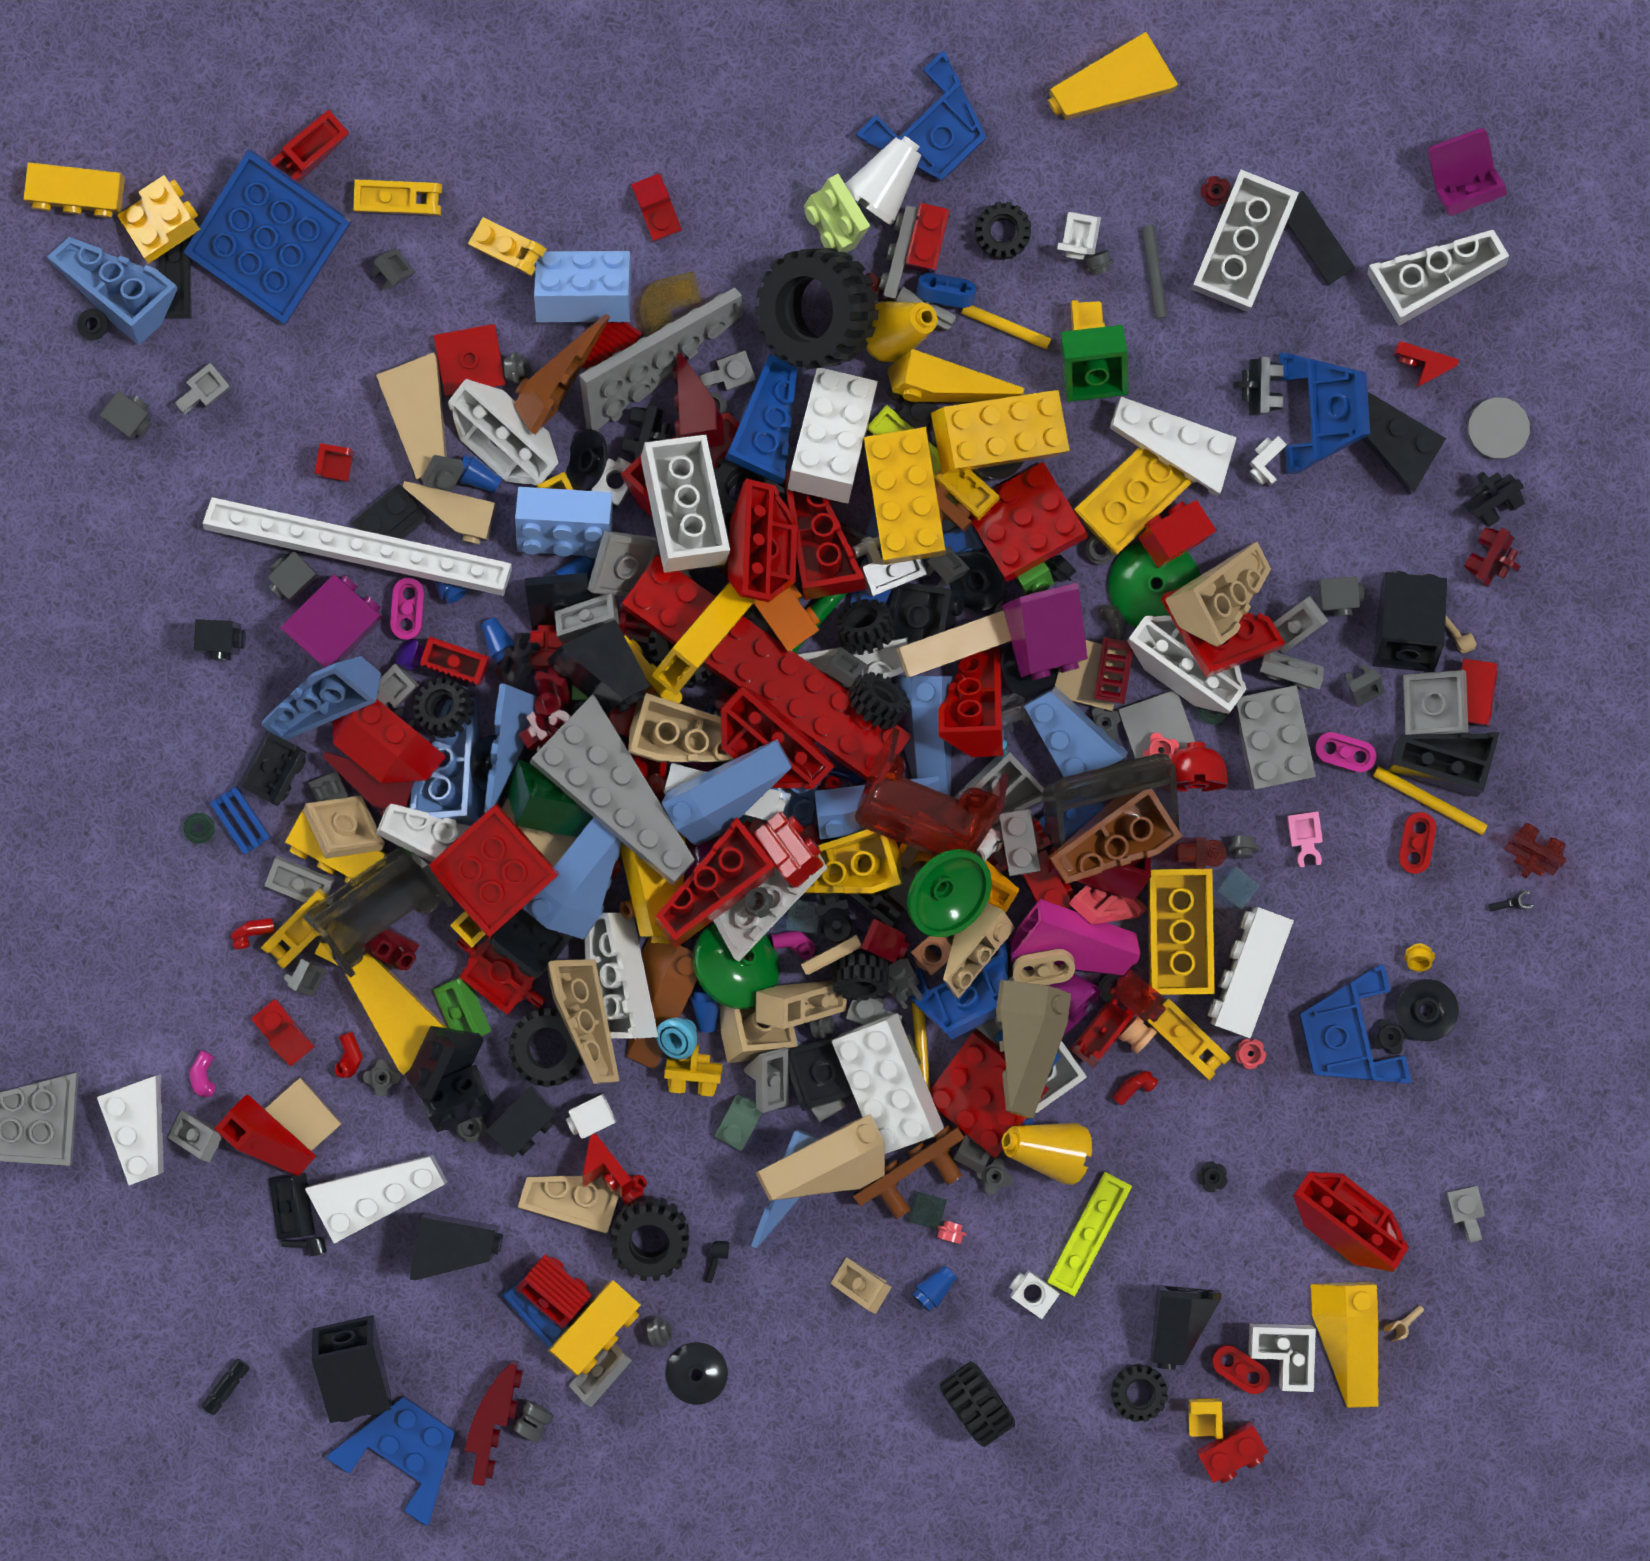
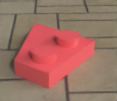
(1102, 906)

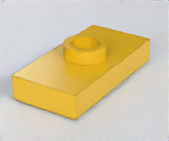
(969, 491)

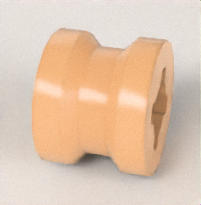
(1137, 1034)

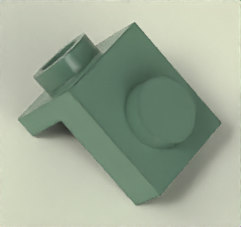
(738, 1122)

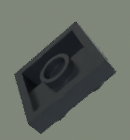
(923, 610)

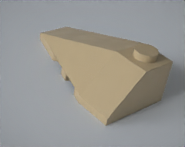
(1220, 597)
(675, 733)
(582, 1008)
(746, 1038)
(831, 1164)

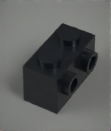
(219, 638)
(458, 1099)
(522, 1122)

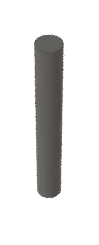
(1154, 272)

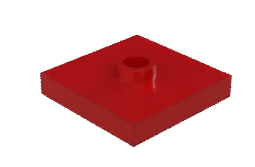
(471, 356)

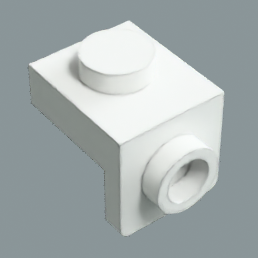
(1080, 235)
(1267, 450)

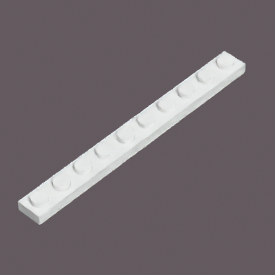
(357, 546)

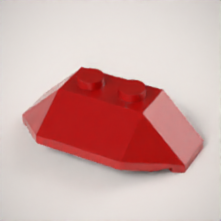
(761, 543)
(753, 722)
(385, 745)
(1350, 1220)

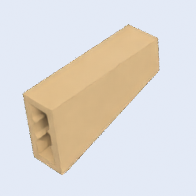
(417, 409)

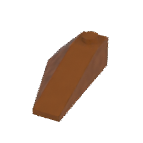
(548, 387)
(1120, 833)
(670, 984)

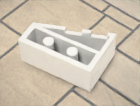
(136, 1127)

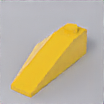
(937, 380)
(859, 864)
(1349, 1332)

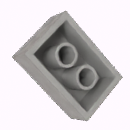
(1274, 737)

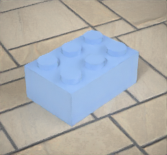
(583, 286)
(562, 521)

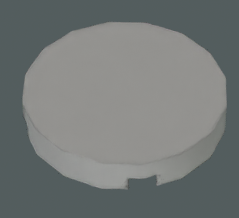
(1498, 428)

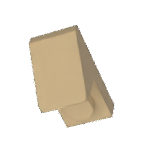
(861, 1285)

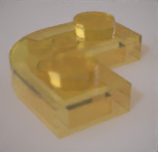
(663, 297)

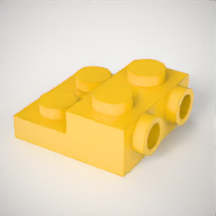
(159, 218)

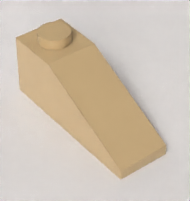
(462, 513)
(797, 1004)

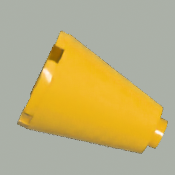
(900, 329)
(1051, 1149)

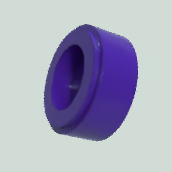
(410, 654)

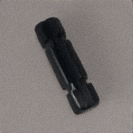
(225, 1386)

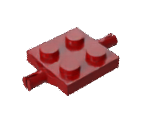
(497, 977)

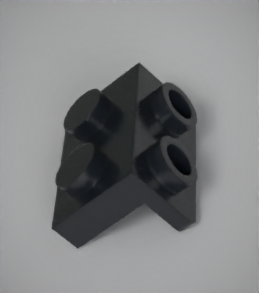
(273, 768)

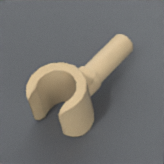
(1463, 643)
(1402, 1326)

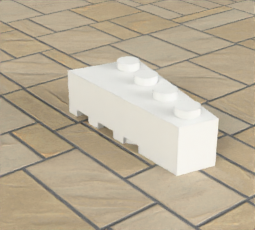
(1428, 277)

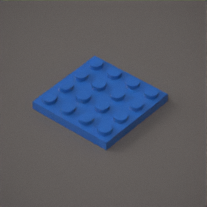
(267, 236)

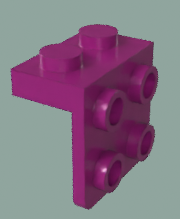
(1465, 172)

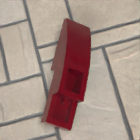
(493, 1410)

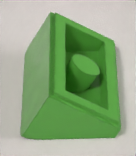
(461, 1007)

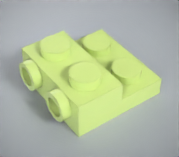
(836, 216)

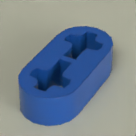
(946, 290)

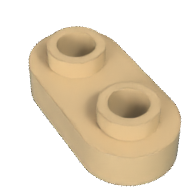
(1044, 969)

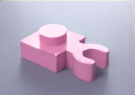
(1304, 832)

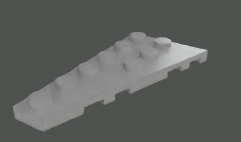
(650, 361)
(602, 777)
(39, 1122)

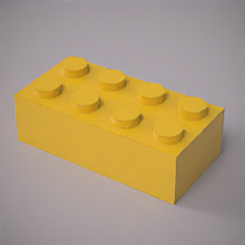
(1000, 431)
(905, 496)
(1181, 931)

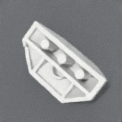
(499, 436)
(1169, 660)

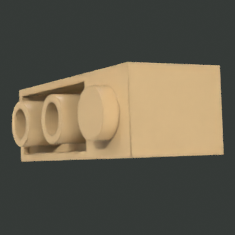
(975, 948)

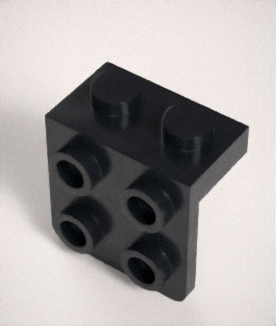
(528, 943)
(441, 1055)

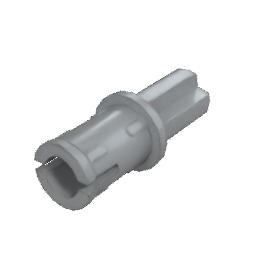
(945, 318)

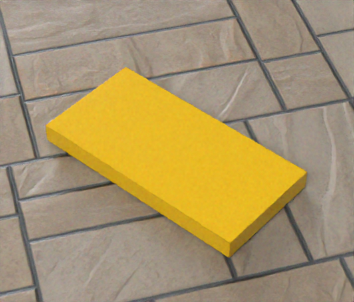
(1130, 499)

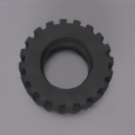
(782, 315)

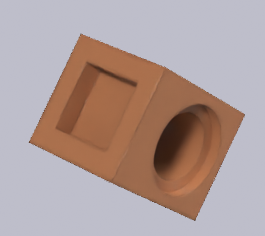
(926, 959)

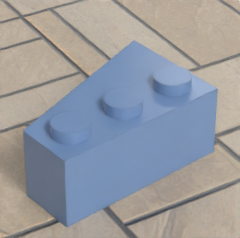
(1070, 735)

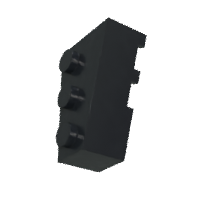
(1401, 442)
(1449, 761)

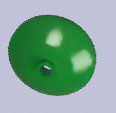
(1131, 582)
(949, 893)
(732, 981)

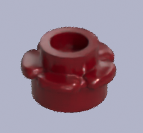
(1215, 199)

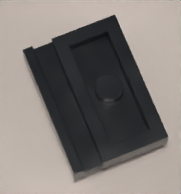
(391, 515)

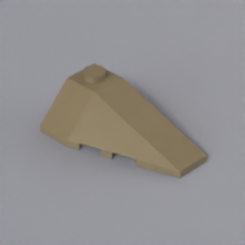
(1032, 1032)

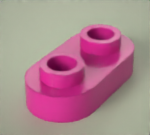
(407, 609)
(1344, 752)

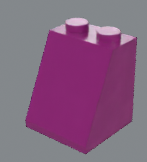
(333, 621)
(1047, 631)

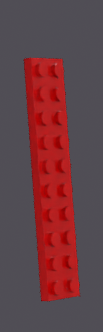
(758, 661)

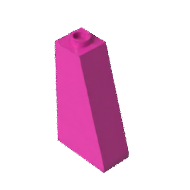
(1094, 947)

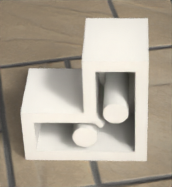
(1292, 1346)

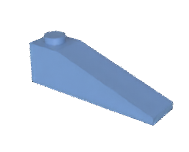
(127, 293)
(325, 697)

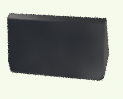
(291, 1206)

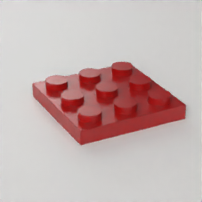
(1028, 523)
(493, 870)
(973, 1093)

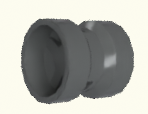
(532, 1421)

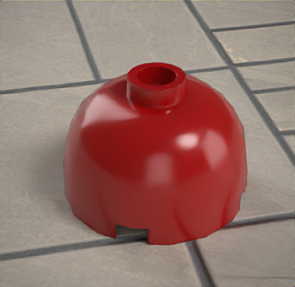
(1200, 768)

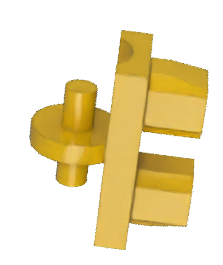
(694, 1068)

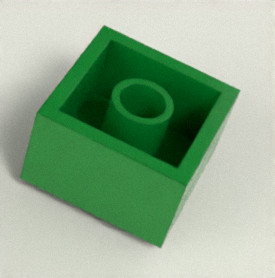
(1094, 363)

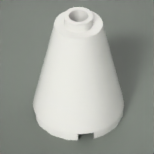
(885, 179)

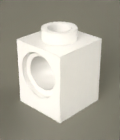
(611, 467)
(590, 1117)
(1043, 1303)

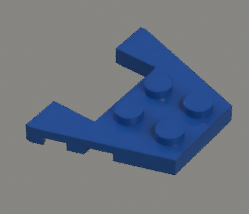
(944, 132)
(1336, 408)
(973, 1007)
(1339, 1038)
(411, 1442)

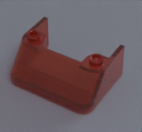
(921, 814)

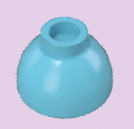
(677, 1037)

